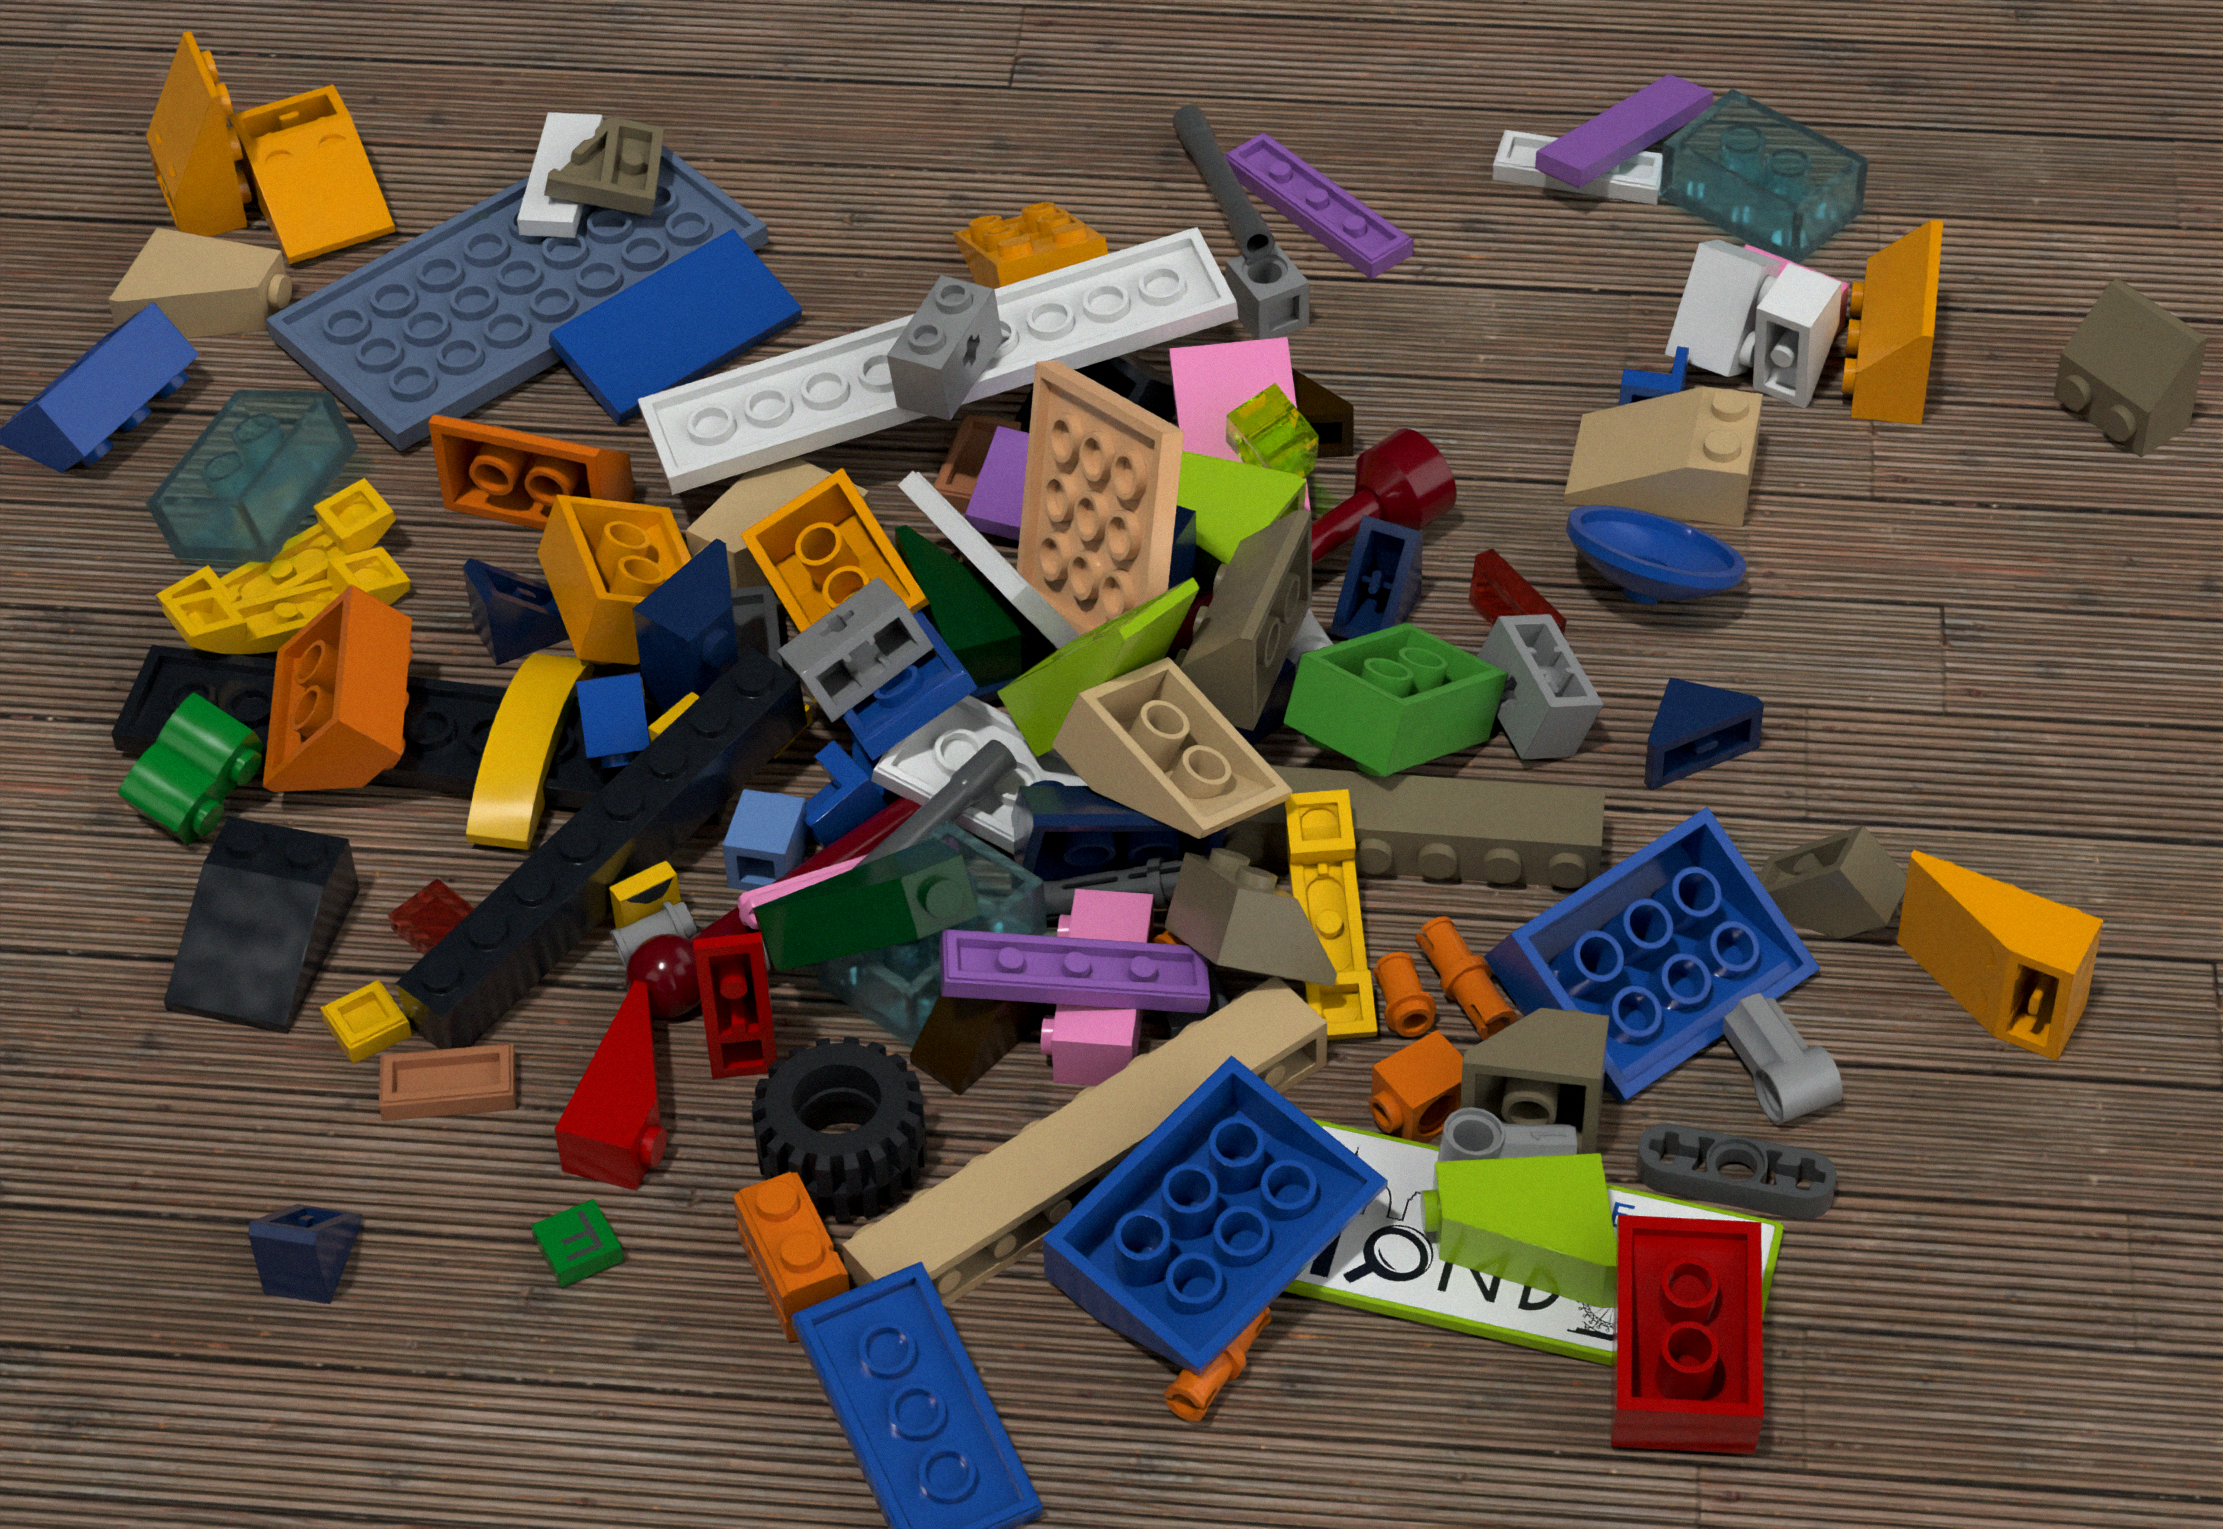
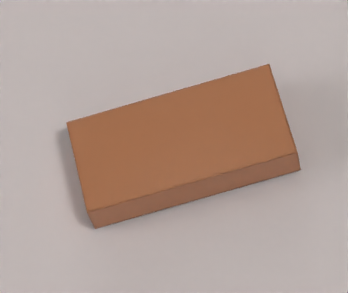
(966, 458)
(447, 1082)

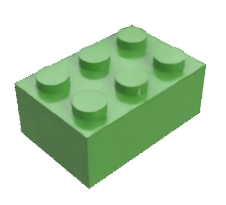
(1394, 699)

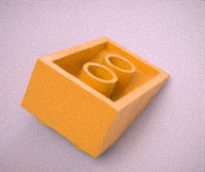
(826, 551)

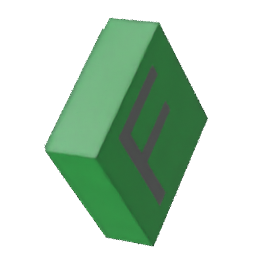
(577, 1243)

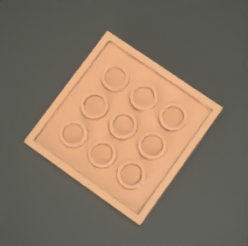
(1096, 498)

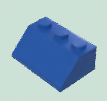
(102, 393)

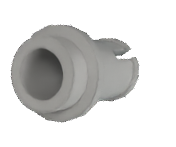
(670, 920)

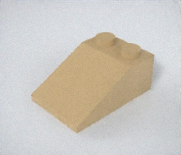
(1670, 455)
(1166, 752)

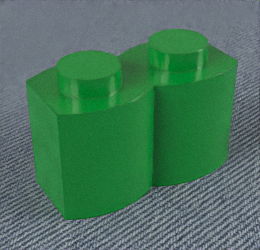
(192, 769)

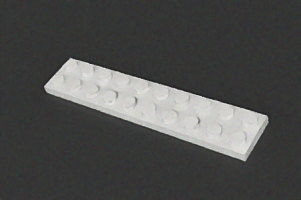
(846, 385)

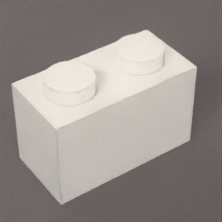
(1720, 307)

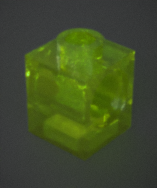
(1272, 433)

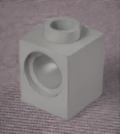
(1269, 294)

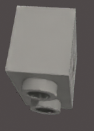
(945, 347)
(855, 649)
(1546, 693)

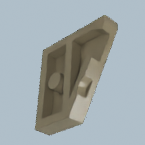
(613, 168)

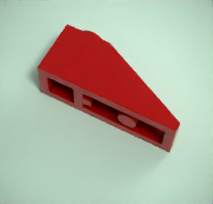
(736, 1004)
(615, 1113)

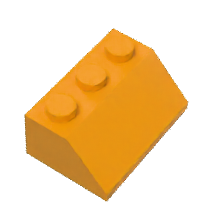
(1894, 328)
(602, 565)

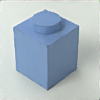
(765, 839)

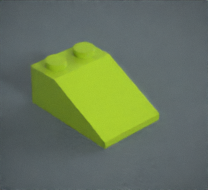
(1121, 645)

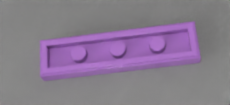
(1623, 130)
(1319, 206)
(1073, 971)

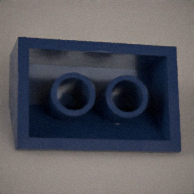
(1081, 832)

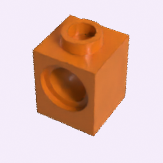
(1417, 1088)

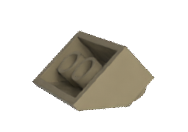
(1252, 619)

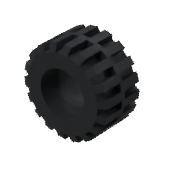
(834, 1087)

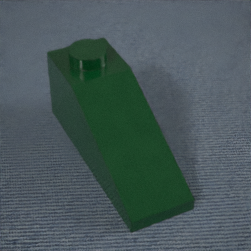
(965, 611)
(869, 907)

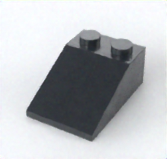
(261, 924)

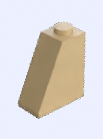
(204, 284)
(747, 503)

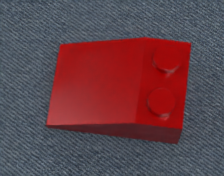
(1687, 1335)

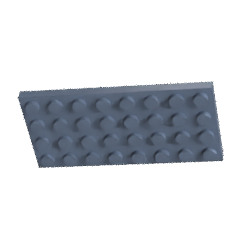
(476, 302)

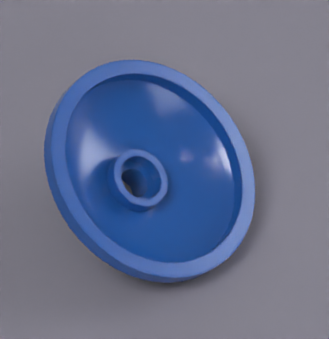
(1653, 554)

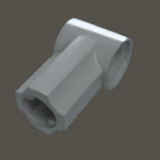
(1785, 1071)
(1481, 1135)

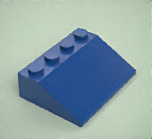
(1659, 949)
(1208, 1219)

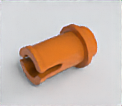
(1408, 1007)

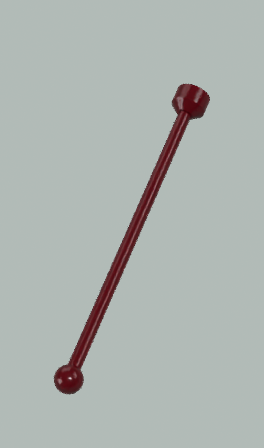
(1395, 482)

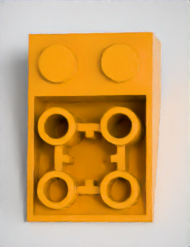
(194, 149)
(310, 174)
(1026, 245)
(2000, 951)

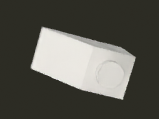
(1795, 333)

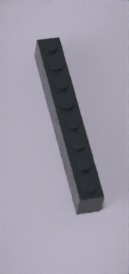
(618, 833)

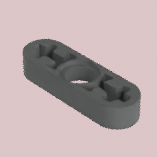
(1752, 1194)

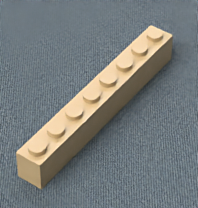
(1025, 1187)

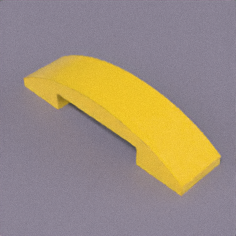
(345, 525)
(270, 620)
(521, 749)
(1326, 886)

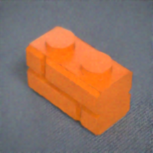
(788, 1247)

